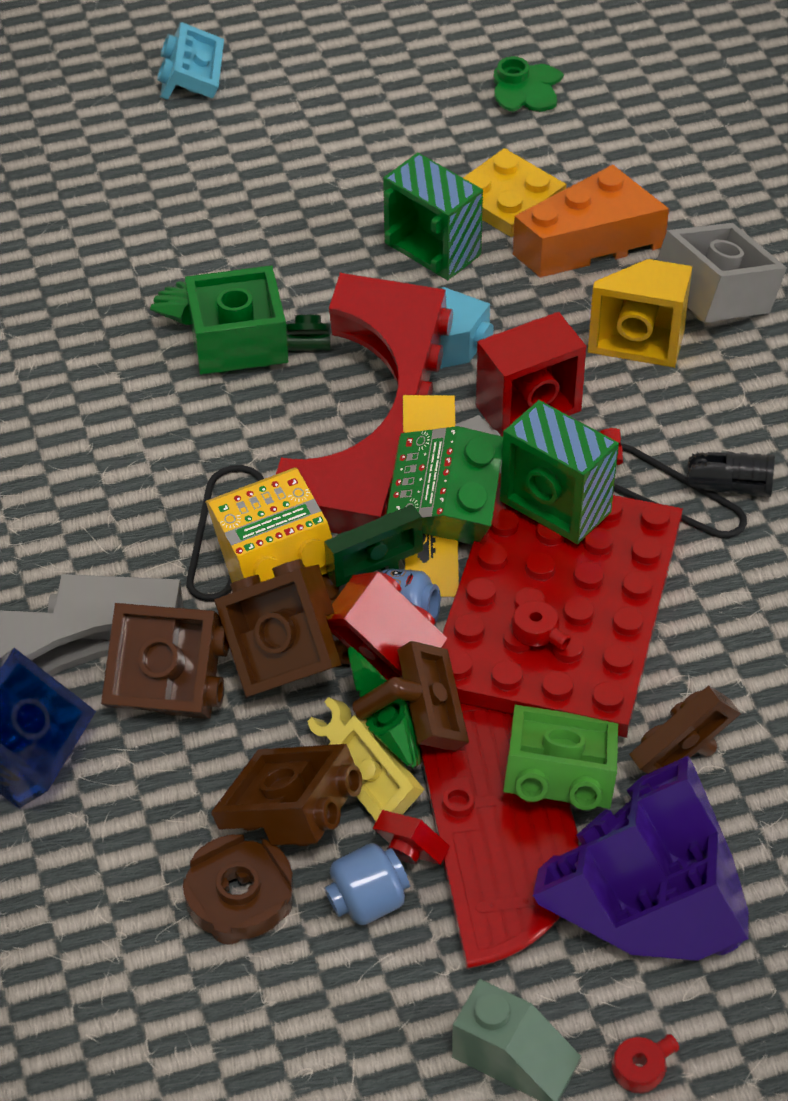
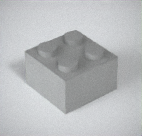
(729, 271)

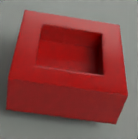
(410, 838)

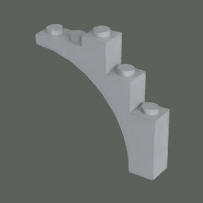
(80, 618)

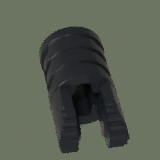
(732, 472)

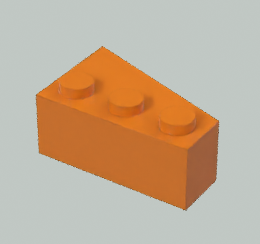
(589, 221)

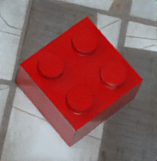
(528, 365)

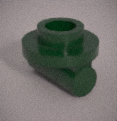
(308, 334)

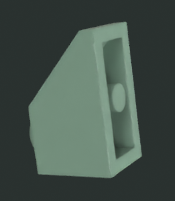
(513, 1043)

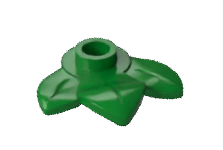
(525, 85)

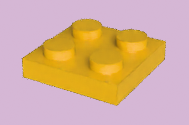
(510, 188)

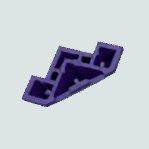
(652, 873)

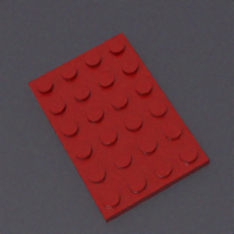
(604, 600)

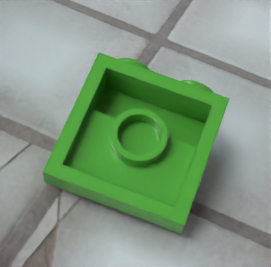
(562, 758)

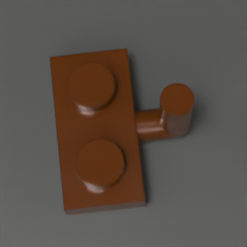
(431, 695)
(688, 730)

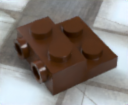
(279, 627)
(165, 660)
(291, 793)

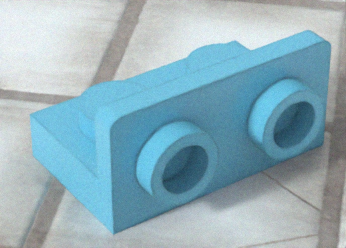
(191, 61)

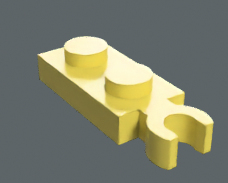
(384, 777)

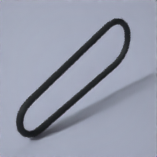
(200, 530)
(714, 532)

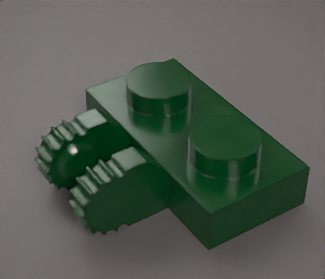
(374, 545)

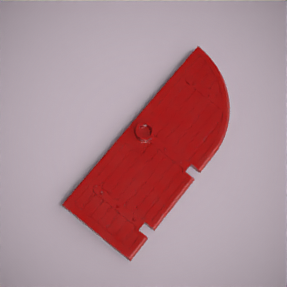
(492, 840)

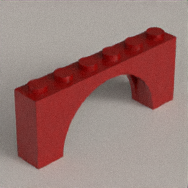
(404, 330)

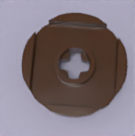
(242, 915)

